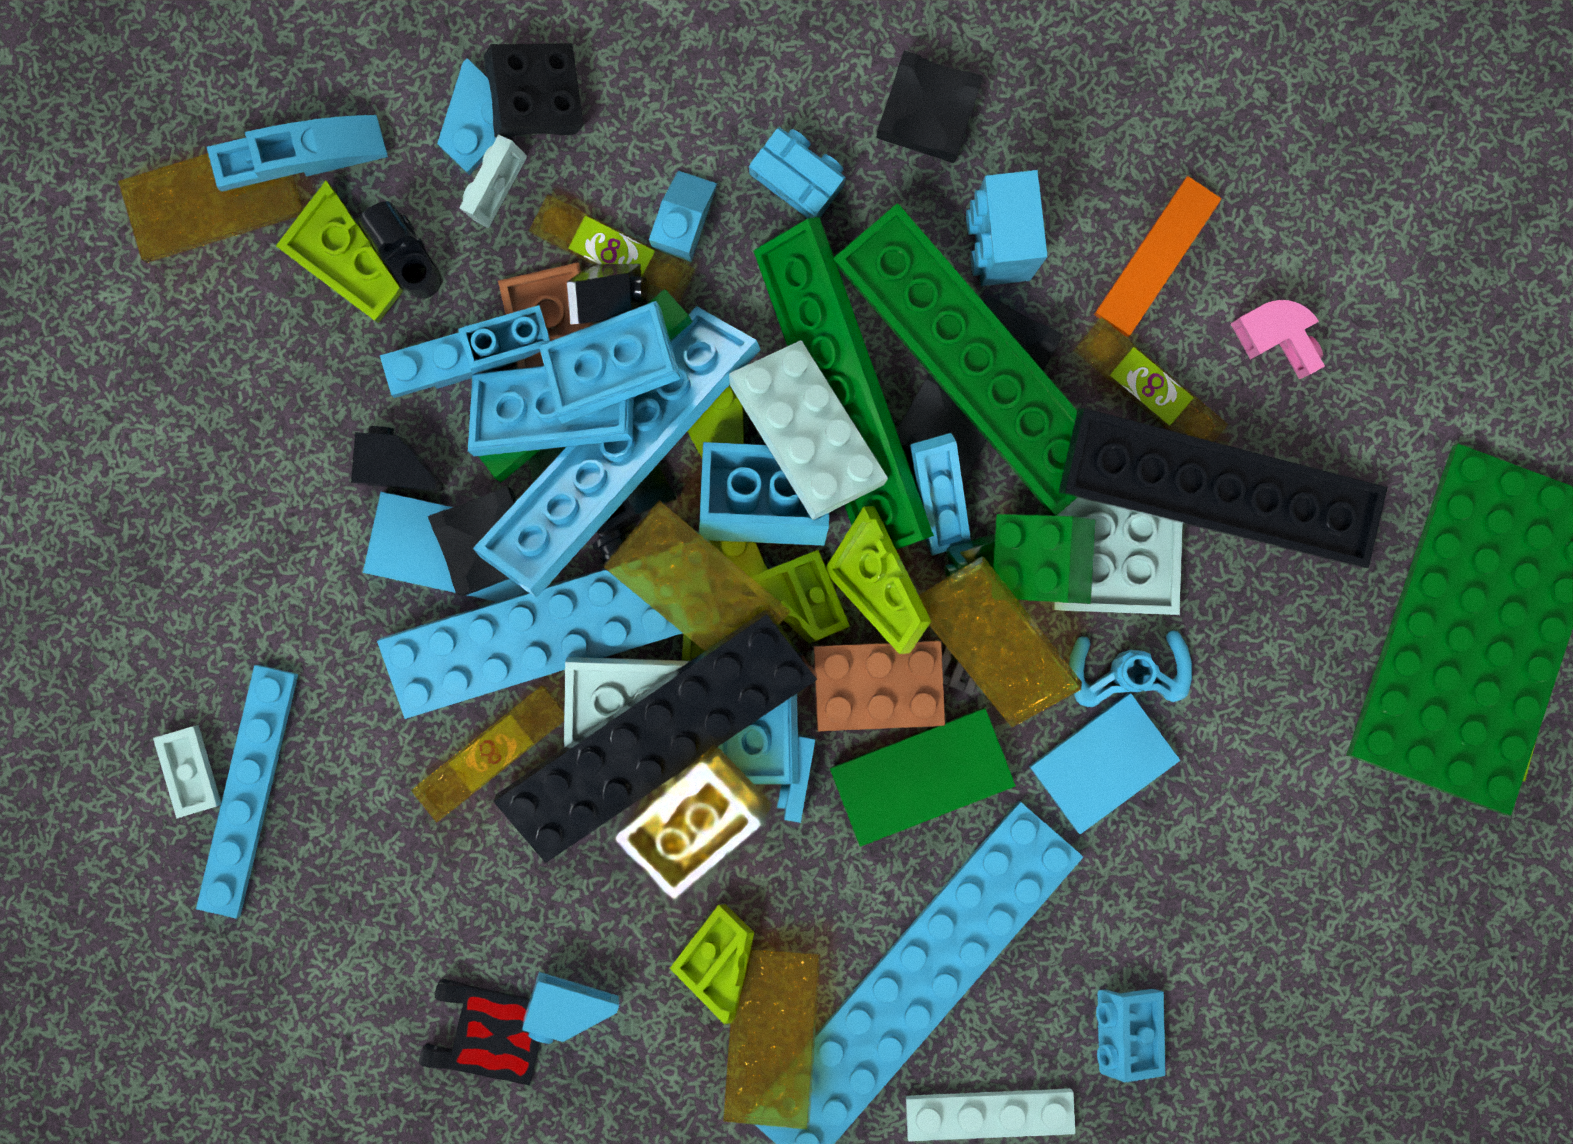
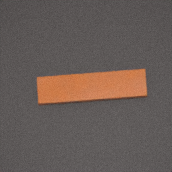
(1157, 256)

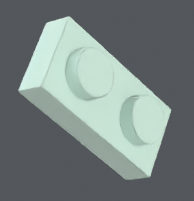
(493, 181)
(187, 771)

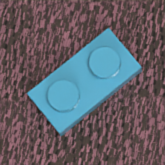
(793, 795)

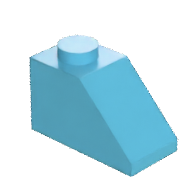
(682, 216)
(565, 1009)

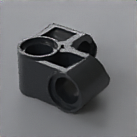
(400, 248)

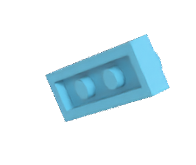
(941, 491)

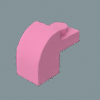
(1282, 324)

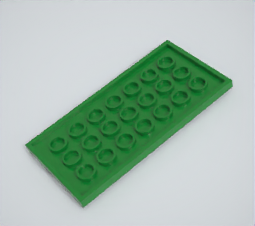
(1475, 634)

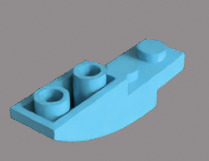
(297, 148)
(471, 351)

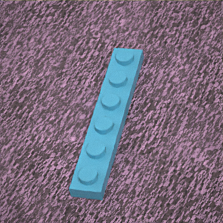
(247, 791)

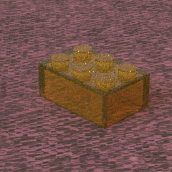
(694, 821)

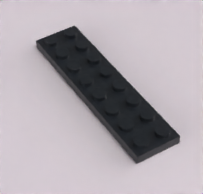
(1222, 488)
(656, 736)

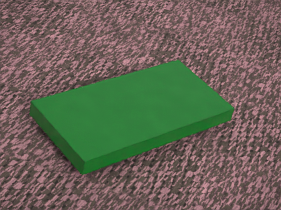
(922, 777)

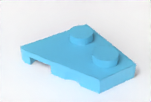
(469, 119)

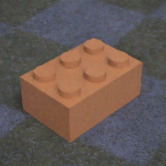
(878, 686)

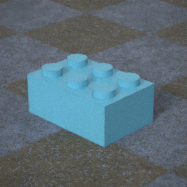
(1007, 228)
(752, 500)

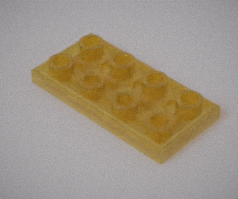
(184, 209)
(689, 579)
(998, 643)
(773, 1041)

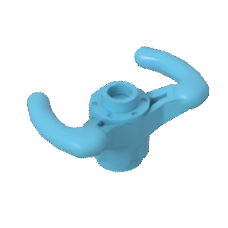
(1134, 673)

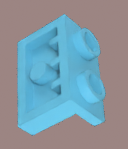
(1131, 1034)

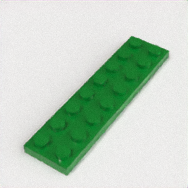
(817, 311)
(965, 350)

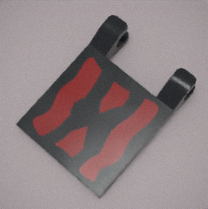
(487, 1035)

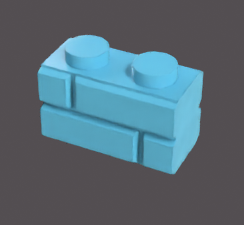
(798, 173)

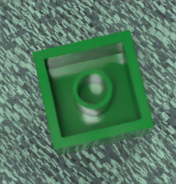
(1045, 557)

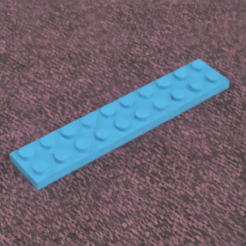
(929, 970)

